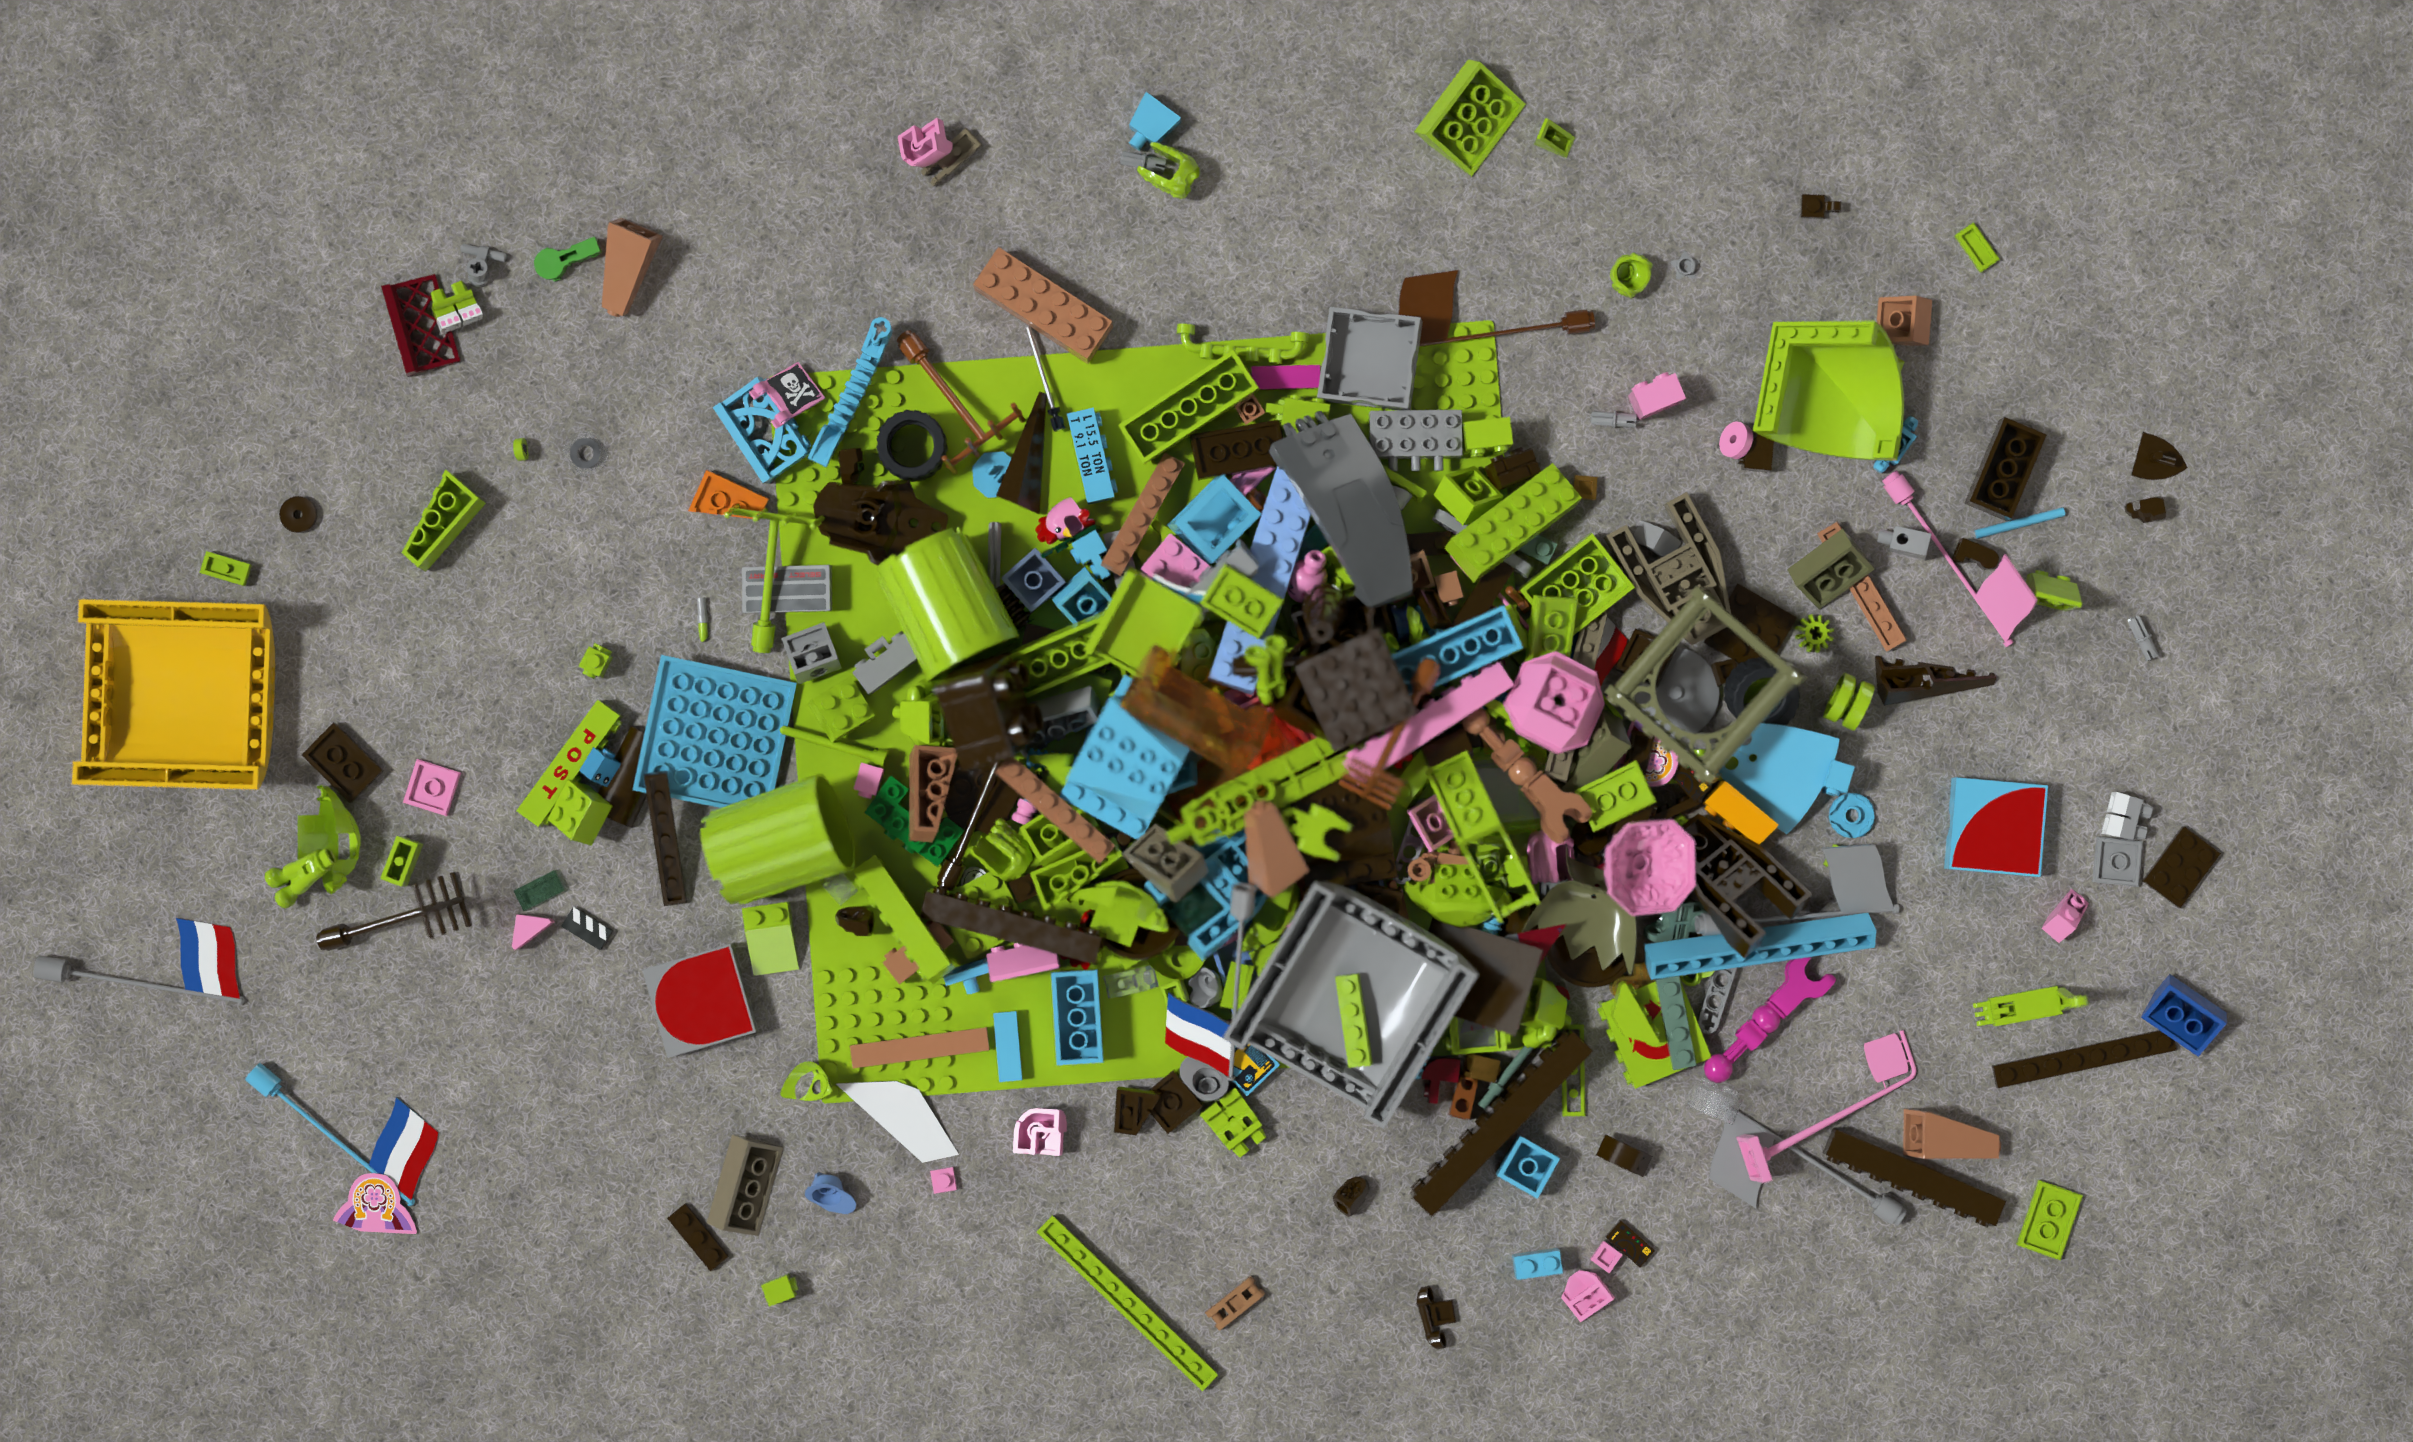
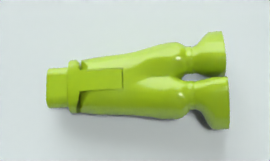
(301, 874)

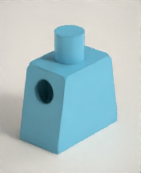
(1152, 122)

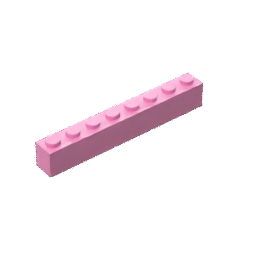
(1436, 716)

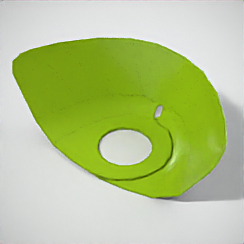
(1164, 966)
(800, 1070)

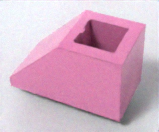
(2065, 916)

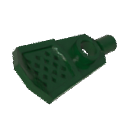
(1060, 547)

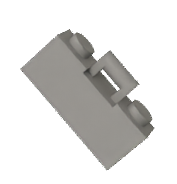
(880, 670)

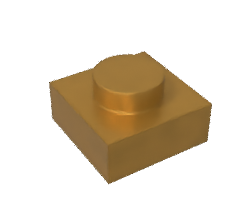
(1585, 486)

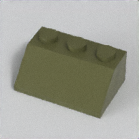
(1830, 569)

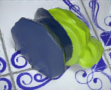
(1407, 624)

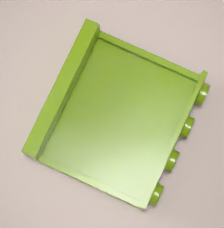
(1142, 616)

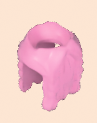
(1548, 859)

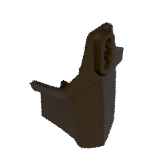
(875, 517)

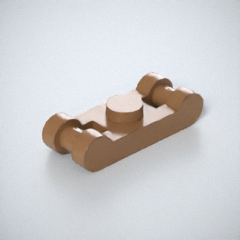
(1235, 1303)

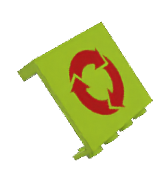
(1644, 1060)

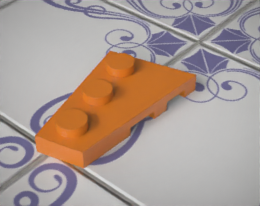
(720, 494)

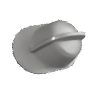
(1203, 1079)

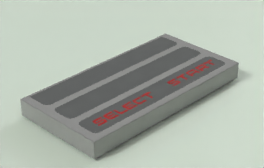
(793, 589)

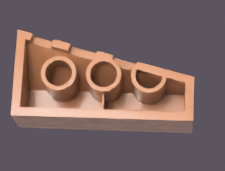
(928, 786)

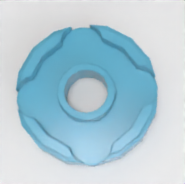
(1838, 811)

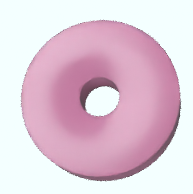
(1736, 440)

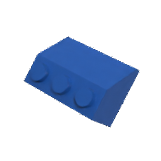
(2184, 1015)

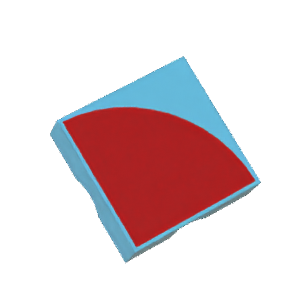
(1996, 827)

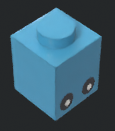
(600, 766)

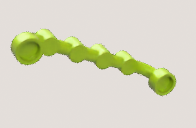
(1251, 353)

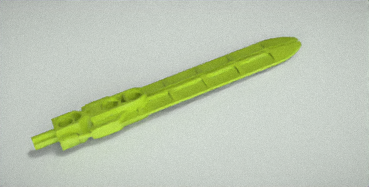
(1246, 785)

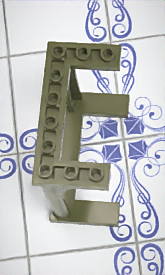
(1708, 765)

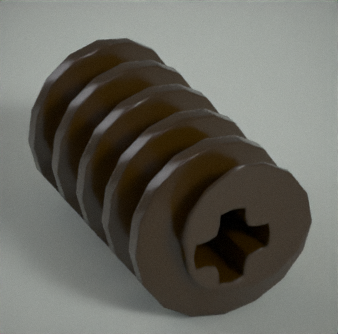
(1015, 611)

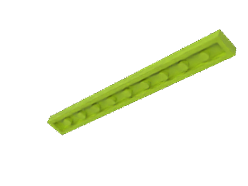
(1127, 1303)

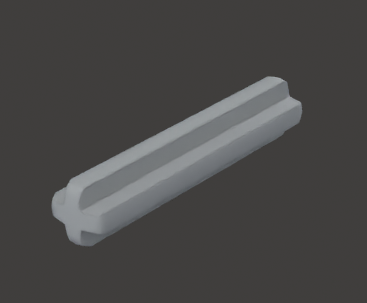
(994, 553)

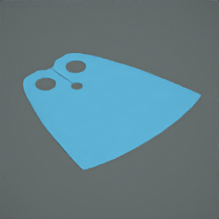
(1786, 772)

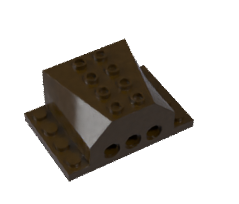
(1365, 849)

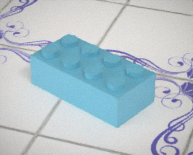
(1077, 1017)

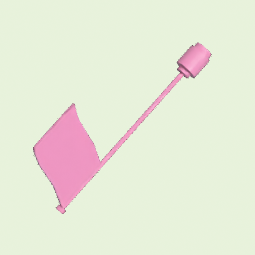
(2002, 595)

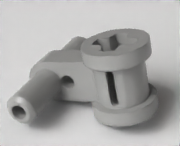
(477, 267)

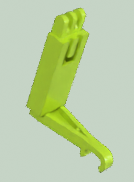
(2027, 1005)

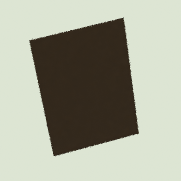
(1503, 975)

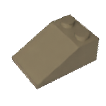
(1167, 866)

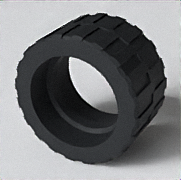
(903, 419)
(1744, 676)

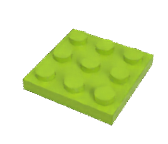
(991, 888)

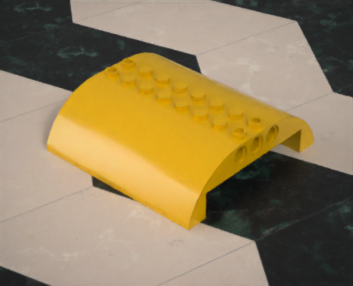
(176, 694)

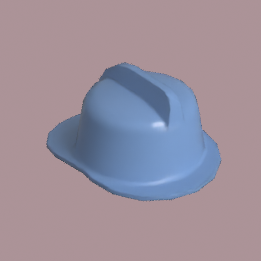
(829, 1194)

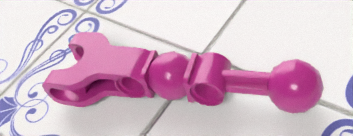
(1768, 1016)

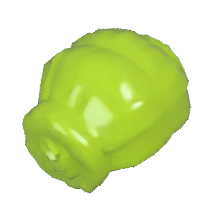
(1630, 274)

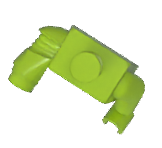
(922, 716)
(1544, 1012)

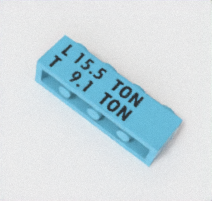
(1091, 456)

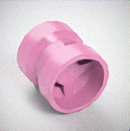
(1024, 813)

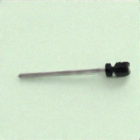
(1056, 421)

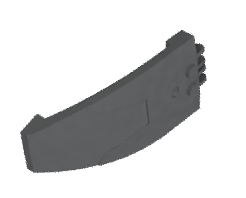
(1350, 503)

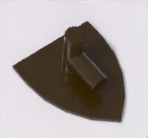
(2157, 459)

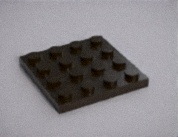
(1356, 689)

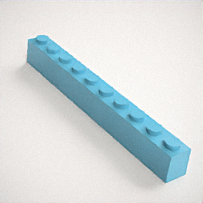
(1778, 944)

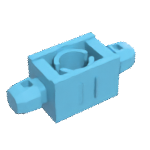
(1908, 425)

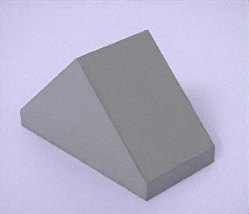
(1655, 539)

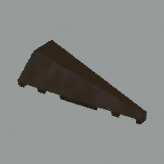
(1024, 473)
(1912, 682)

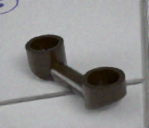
(1435, 1338)

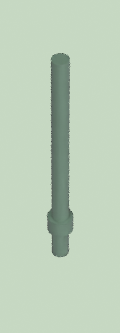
(1496, 1088)

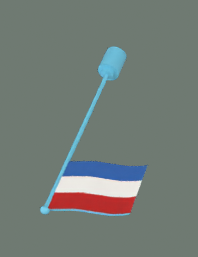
(400, 1149)

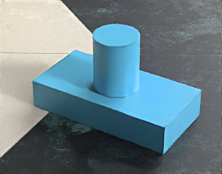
(967, 974)

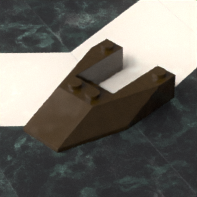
(1727, 870)

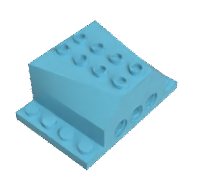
(1123, 769)

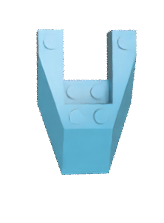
(1226, 866)

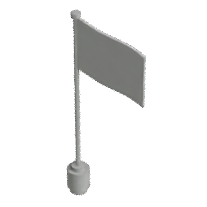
(1855, 881)
(1731, 1172)

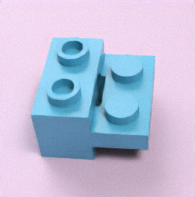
(1090, 550)

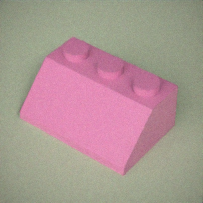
(1019, 961)

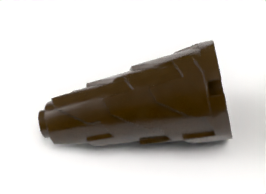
(1324, 610)

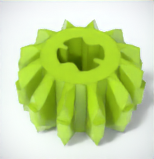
(1821, 628)

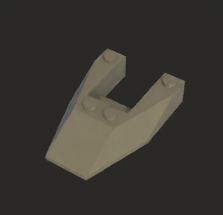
(1671, 579)

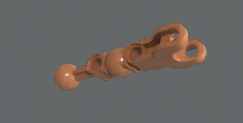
(1537, 787)

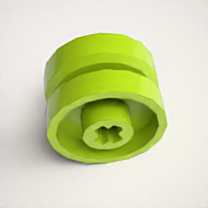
(1849, 701)

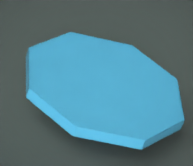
(989, 472)

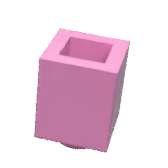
(868, 780)

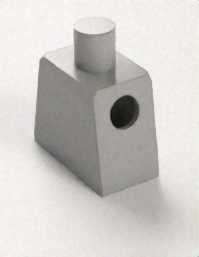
(1915, 547)

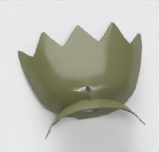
(1588, 920)

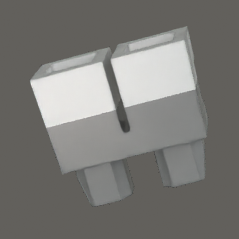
(2132, 809)

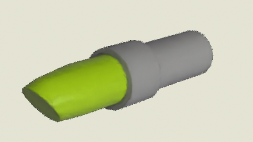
(702, 618)

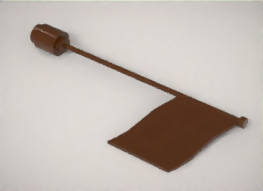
(1432, 300)

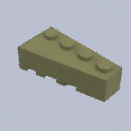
(1602, 751)

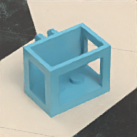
(1214, 519)

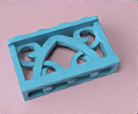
(761, 462)

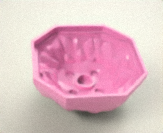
(1650, 867)

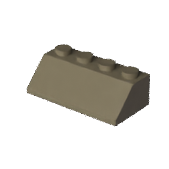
(744, 1185)

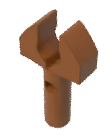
(1519, 598)

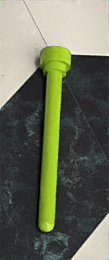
(877, 757)

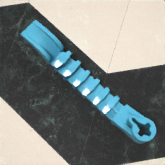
(833, 432)

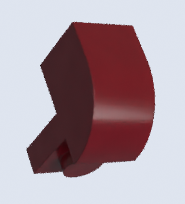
(1439, 1070)

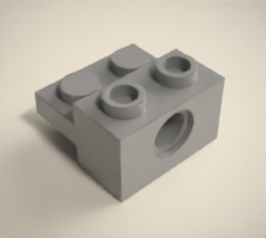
(811, 653)

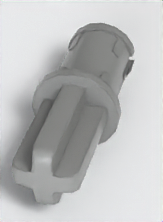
(1147, 162)
(1613, 419)
(2143, 638)

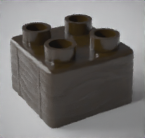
(988, 710)

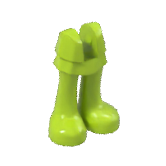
(1273, 651)

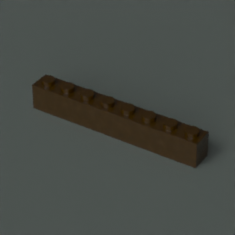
(1013, 925)
(1914, 1177)

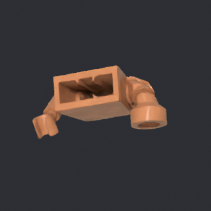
(1420, 868)

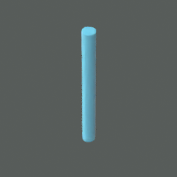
(2018, 523)

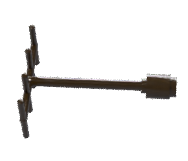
(1245, 669)
(953, 867)
(341, 935)

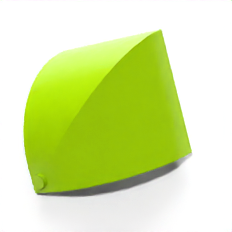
(1832, 390)

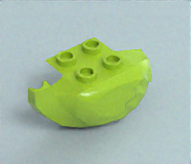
(322, 831)
(1456, 896)
(1120, 910)
(1267, 922)

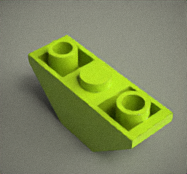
(1632, 1017)

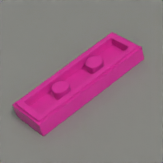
(1286, 377)

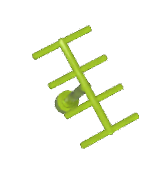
(763, 631)

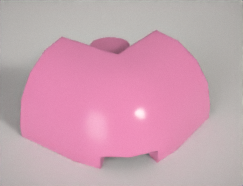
(924, 145)
(1040, 1132)

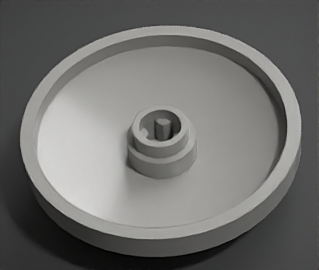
(1686, 692)

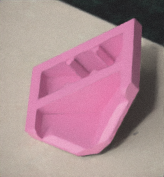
(1586, 1294)

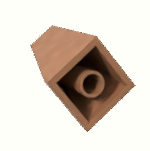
(626, 263)
(1271, 852)
(1942, 1138)

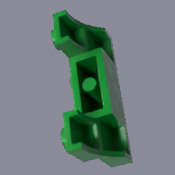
(895, 819)

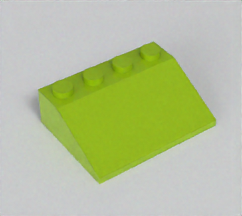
(1470, 117)
(1585, 574)

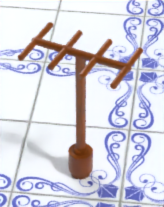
(917, 352)
(1421, 682)

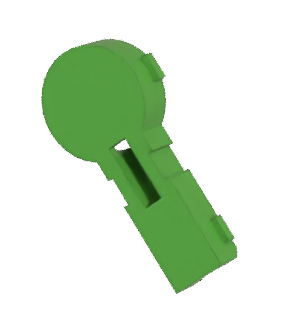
(548, 261)

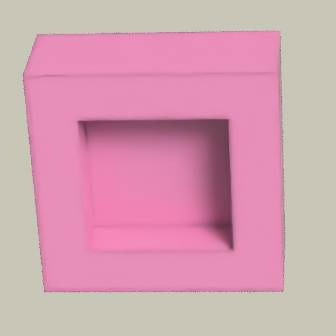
(943, 1180)
(1606, 1256)

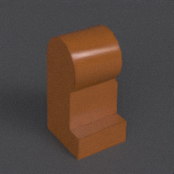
(1463, 1098)

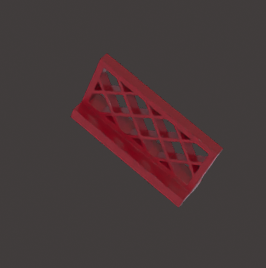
(401, 331)

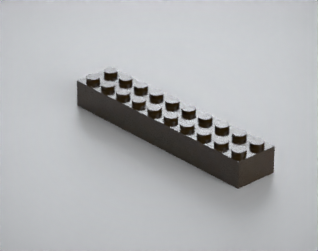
(1500, 1122)

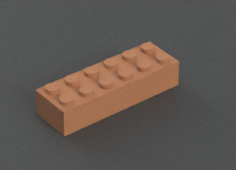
(1043, 305)

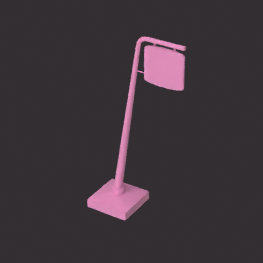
(1885, 1060)

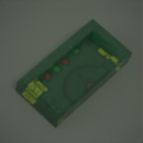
(539, 890)

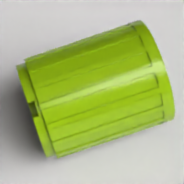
(946, 603)
(778, 840)

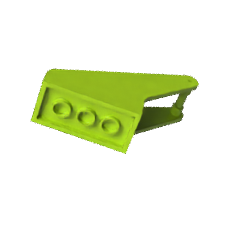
(1473, 817)

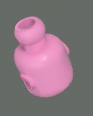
(1307, 574)

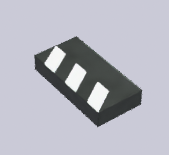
(586, 928)

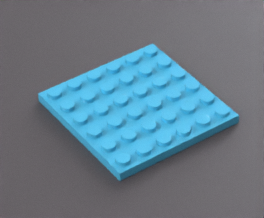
(714, 732)

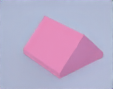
(1431, 823)

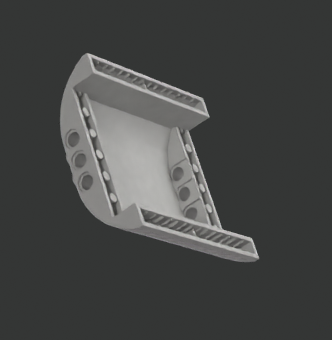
(1407, 989)

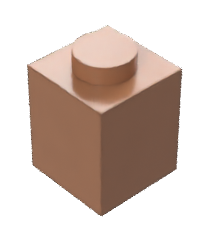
(1448, 588)

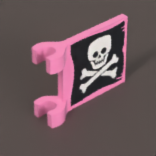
(790, 391)

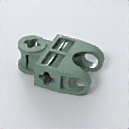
(1675, 923)

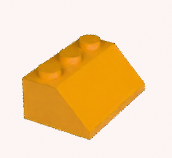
(1738, 813)

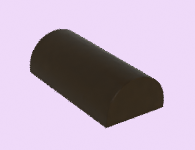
(619, 793)

